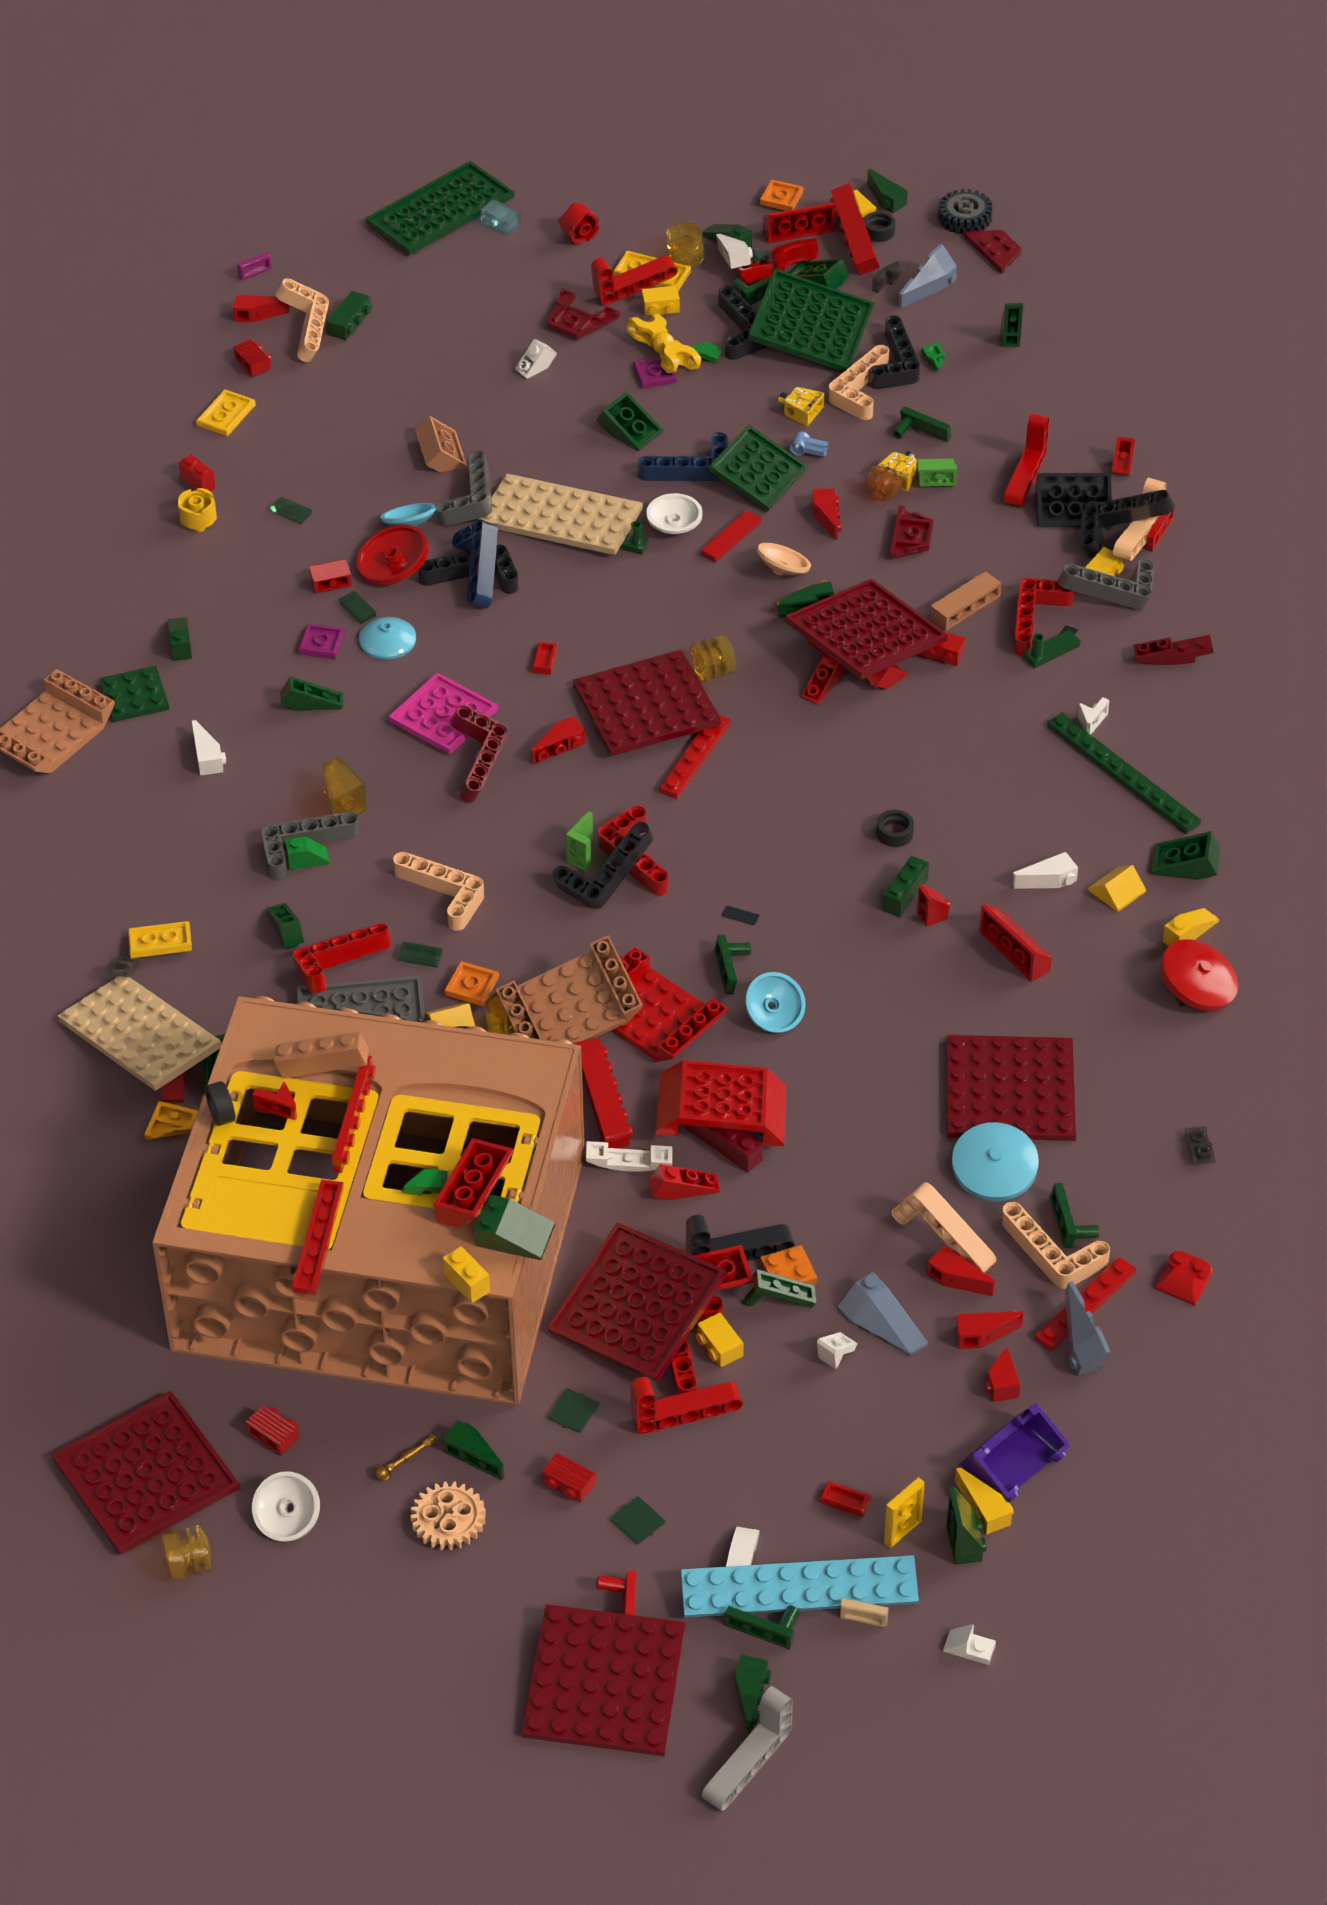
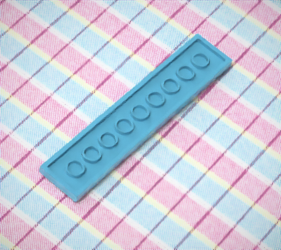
(799, 1584)

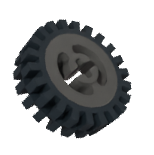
(965, 211)

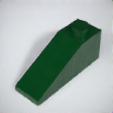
(887, 193)
(731, 230)
(1011, 325)
(180, 639)
(309, 696)
(286, 925)
(469, 1446)

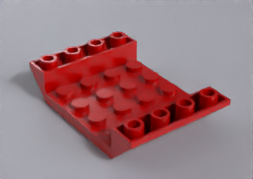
(668, 1015)
(722, 1098)

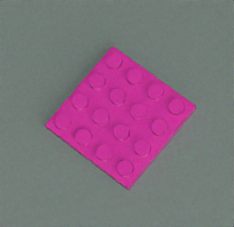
(431, 709)

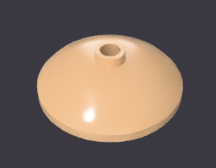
(783, 559)

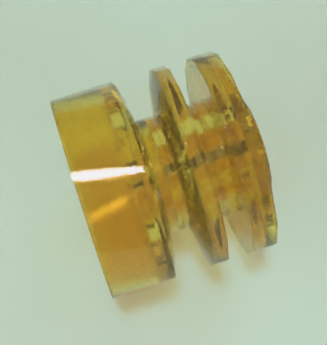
(685, 243)
(713, 658)
(186, 1552)

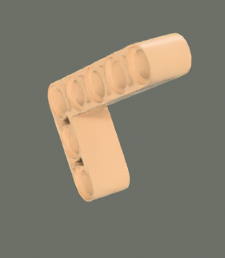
(314, 305)
(845, 388)
(1136, 534)
(463, 886)
(946, 1223)
(1047, 1254)

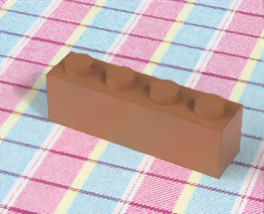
(965, 601)
(321, 1055)

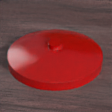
(392, 554)
(1198, 975)

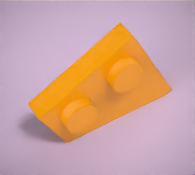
(170, 1121)

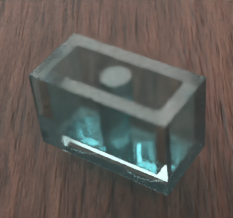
(500, 217)

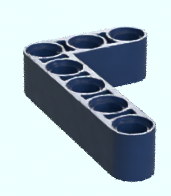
(682, 467)
(482, 541)

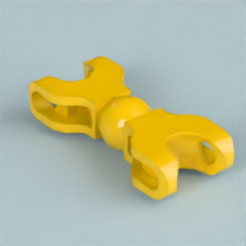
(671, 352)

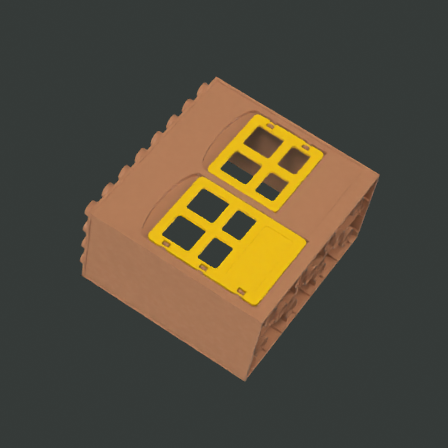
(382, 1297)

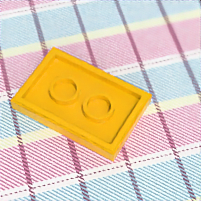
(225, 412)
(159, 939)
(904, 1513)

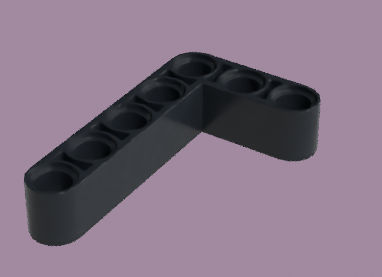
(743, 316)
(907, 366)
(1117, 512)
(458, 566)
(607, 871)
(754, 1242)

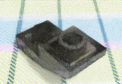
(886, 276)
(1199, 1145)

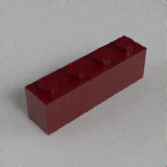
(732, 1144)

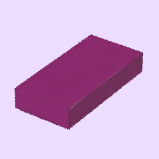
(254, 265)

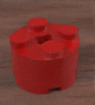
(579, 223)

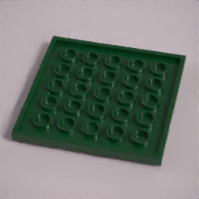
(811, 320)

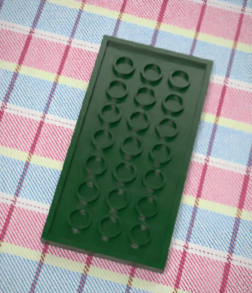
(438, 207)

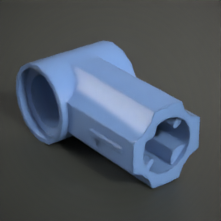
(804, 444)

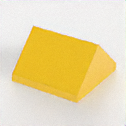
(1119, 887)
(453, 1015)

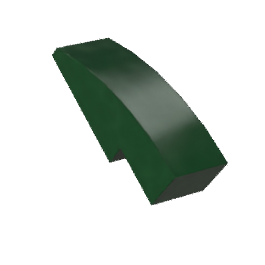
(804, 598)

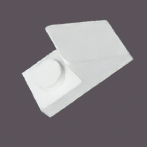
(1092, 717)
(833, 1347)
(968, 1645)

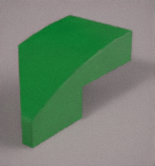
(708, 351)
(934, 355)
(428, 1180)

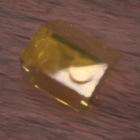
(343, 788)

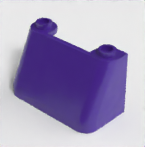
(1017, 1452)

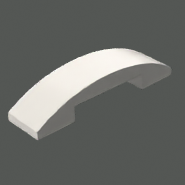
(628, 1159)
(742, 1547)

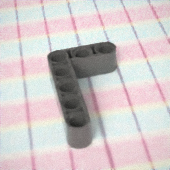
(474, 505)
(1109, 587)
(320, 829)

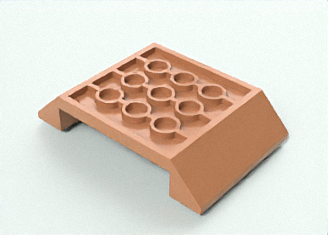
(55, 723)
(575, 998)

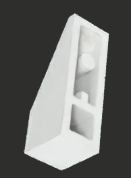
(734, 251)
(208, 751)
(1049, 873)

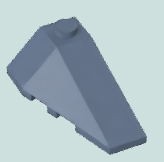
(931, 278)
(877, 1310)
(1086, 1343)

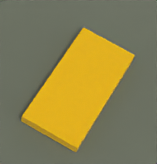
(632, 260)

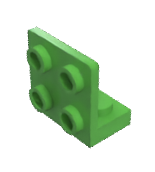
(937, 472)
(579, 842)

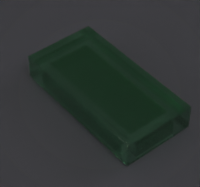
(291, 510)
(357, 607)
(420, 954)

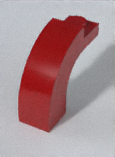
(795, 252)

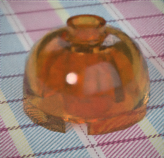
(883, 484)

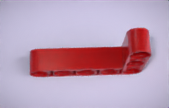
(611, 289)
(1030, 460)
(1033, 592)
(646, 869)
(338, 950)
(686, 1380)
(680, 1409)

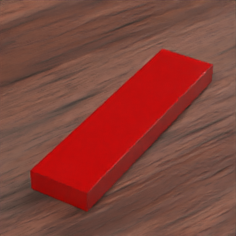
(731, 536)

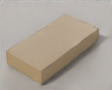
(864, 1612)

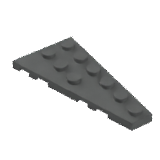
(372, 997)

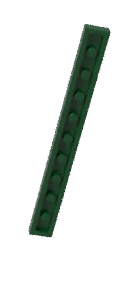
(1124, 773)

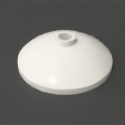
(674, 513)
(272, 1503)

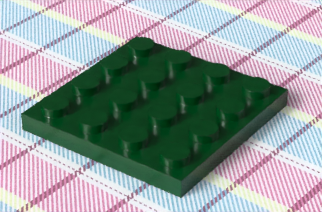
(758, 468)

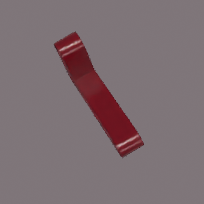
(489, 733)

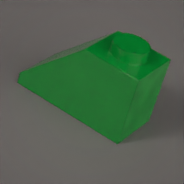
(305, 853)

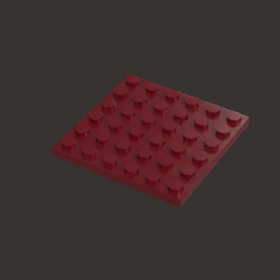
(866, 628)
(646, 702)
(1011, 1083)
(637, 1301)
(145, 1472)
(604, 1680)

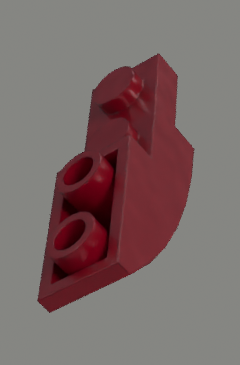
(1173, 653)

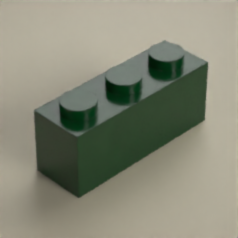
(349, 315)
(905, 886)

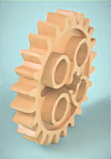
(448, 1515)

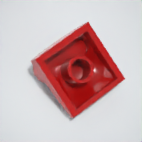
(755, 271)
(1184, 1277)

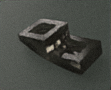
(123, 966)

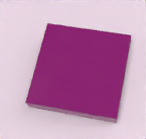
(652, 374)
(321, 641)

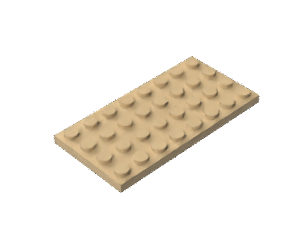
(562, 514)
(139, 1031)

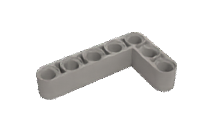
(754, 1751)

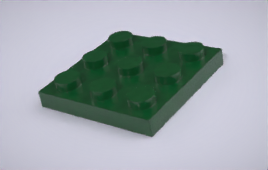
(135, 693)

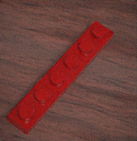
(693, 759)
(351, 1119)
(318, 1237)
(1094, 1297)

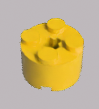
(197, 509)

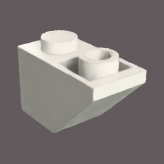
(536, 359)

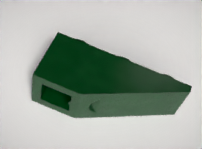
(750, 1681)

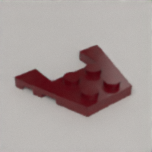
(574, 321)

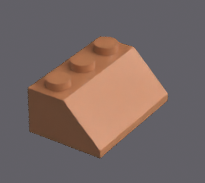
(440, 446)

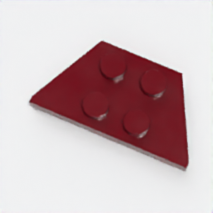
(995, 247)
(911, 533)

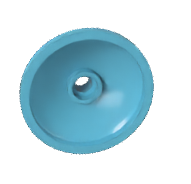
(409, 514)
(387, 638)
(785, 997)

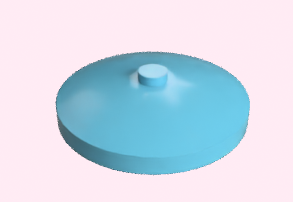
(995, 1162)

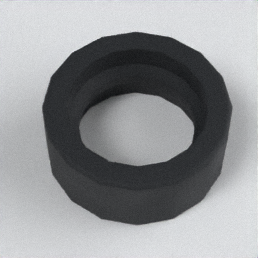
(880, 218)
(895, 817)
(220, 1103)

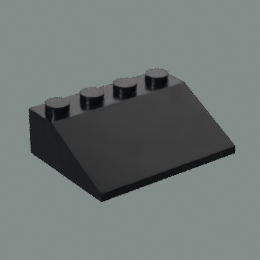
(1065, 495)

